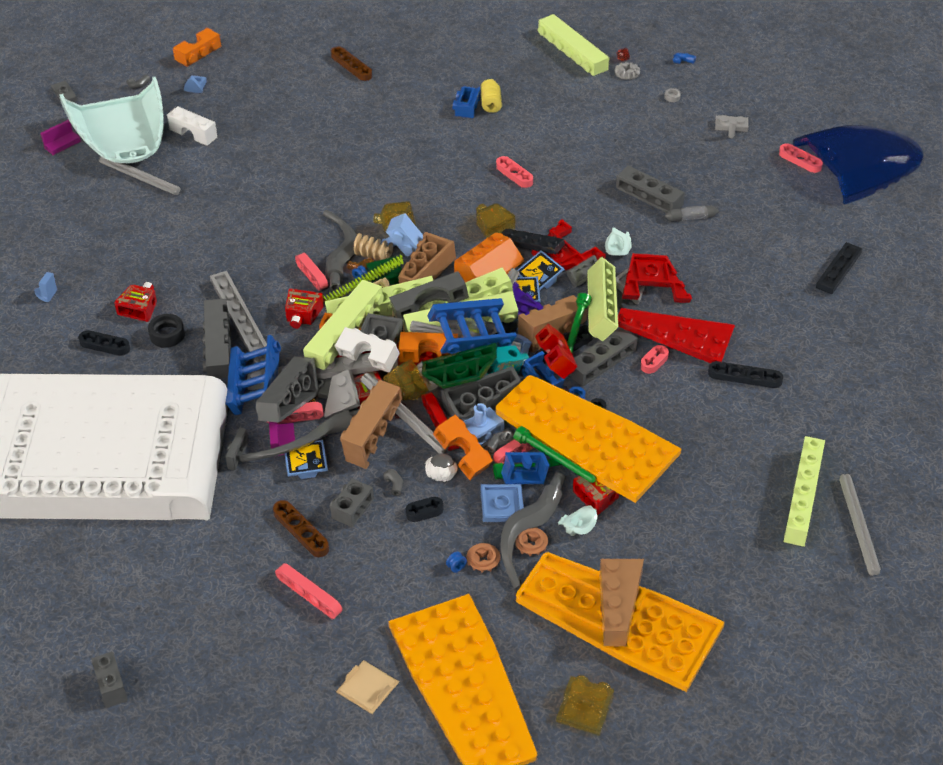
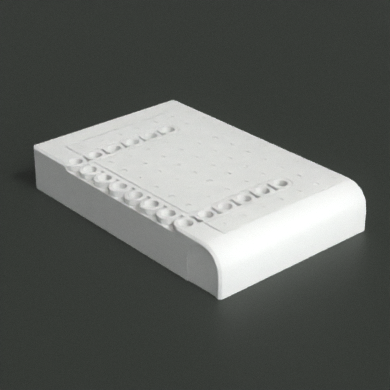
(110, 446)

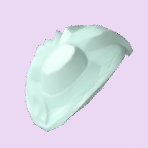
(618, 243)
(580, 521)

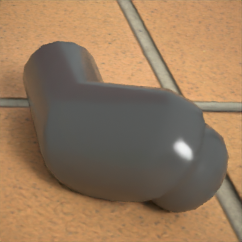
(139, 83)
(499, 439)
(395, 478)

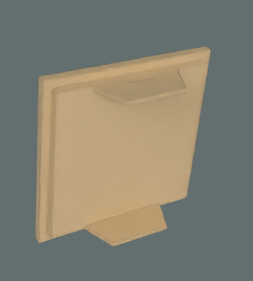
(367, 686)

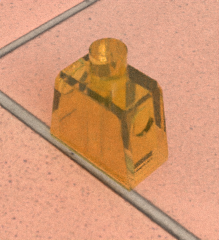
(393, 210)
(494, 219)
(408, 379)

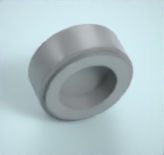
(672, 95)

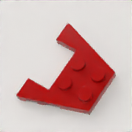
(569, 256)
(653, 271)

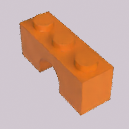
(190, 53)
(415, 343)
(455, 433)

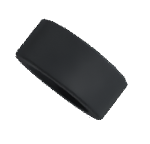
(170, 339)

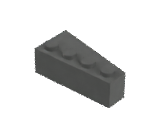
(216, 338)
(289, 390)
(488, 391)

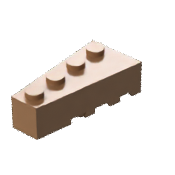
(429, 259)
(558, 316)
(370, 423)
(618, 593)

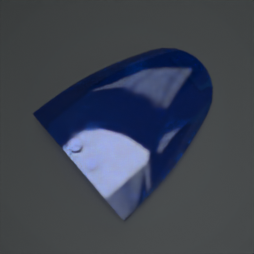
(863, 157)

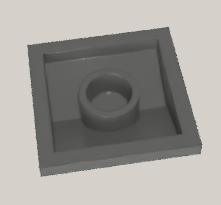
(383, 327)

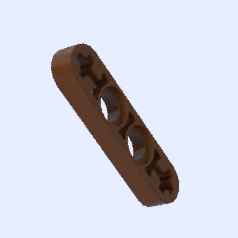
(353, 62)
(302, 527)

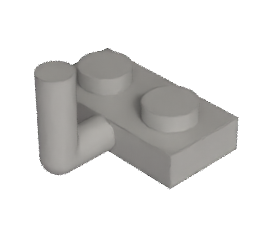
(731, 124)

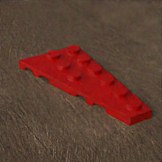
(691, 336)

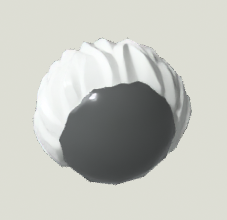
(441, 467)

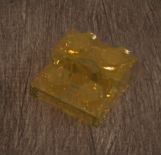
(585, 704)

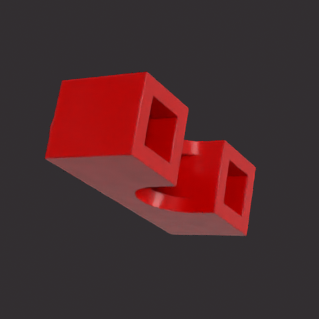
(559, 355)

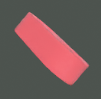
(658, 361)

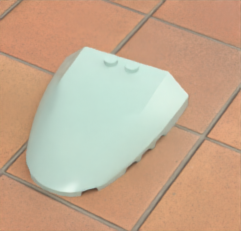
(122, 127)

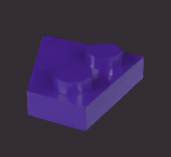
(524, 302)

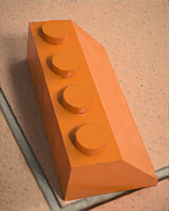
(488, 256)

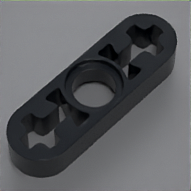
(116, 345)

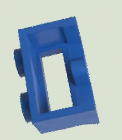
(466, 109)
(537, 362)
(525, 474)

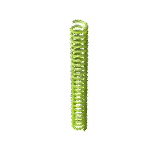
(367, 278)

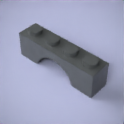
(447, 288)

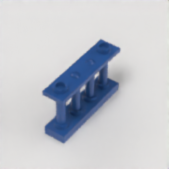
(475, 310)
(238, 370)

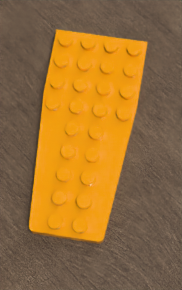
(597, 440)
(664, 634)
(464, 683)

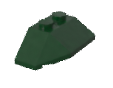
(460, 366)

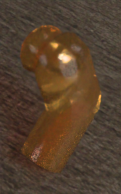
(352, 265)

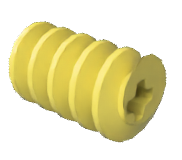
(491, 96)

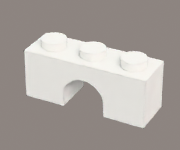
(183, 120)
(354, 342)

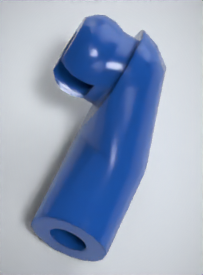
(684, 57)

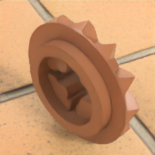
(535, 535)
(482, 550)

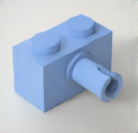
(403, 234)
(484, 423)

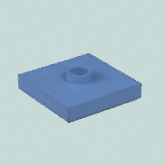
(500, 501)

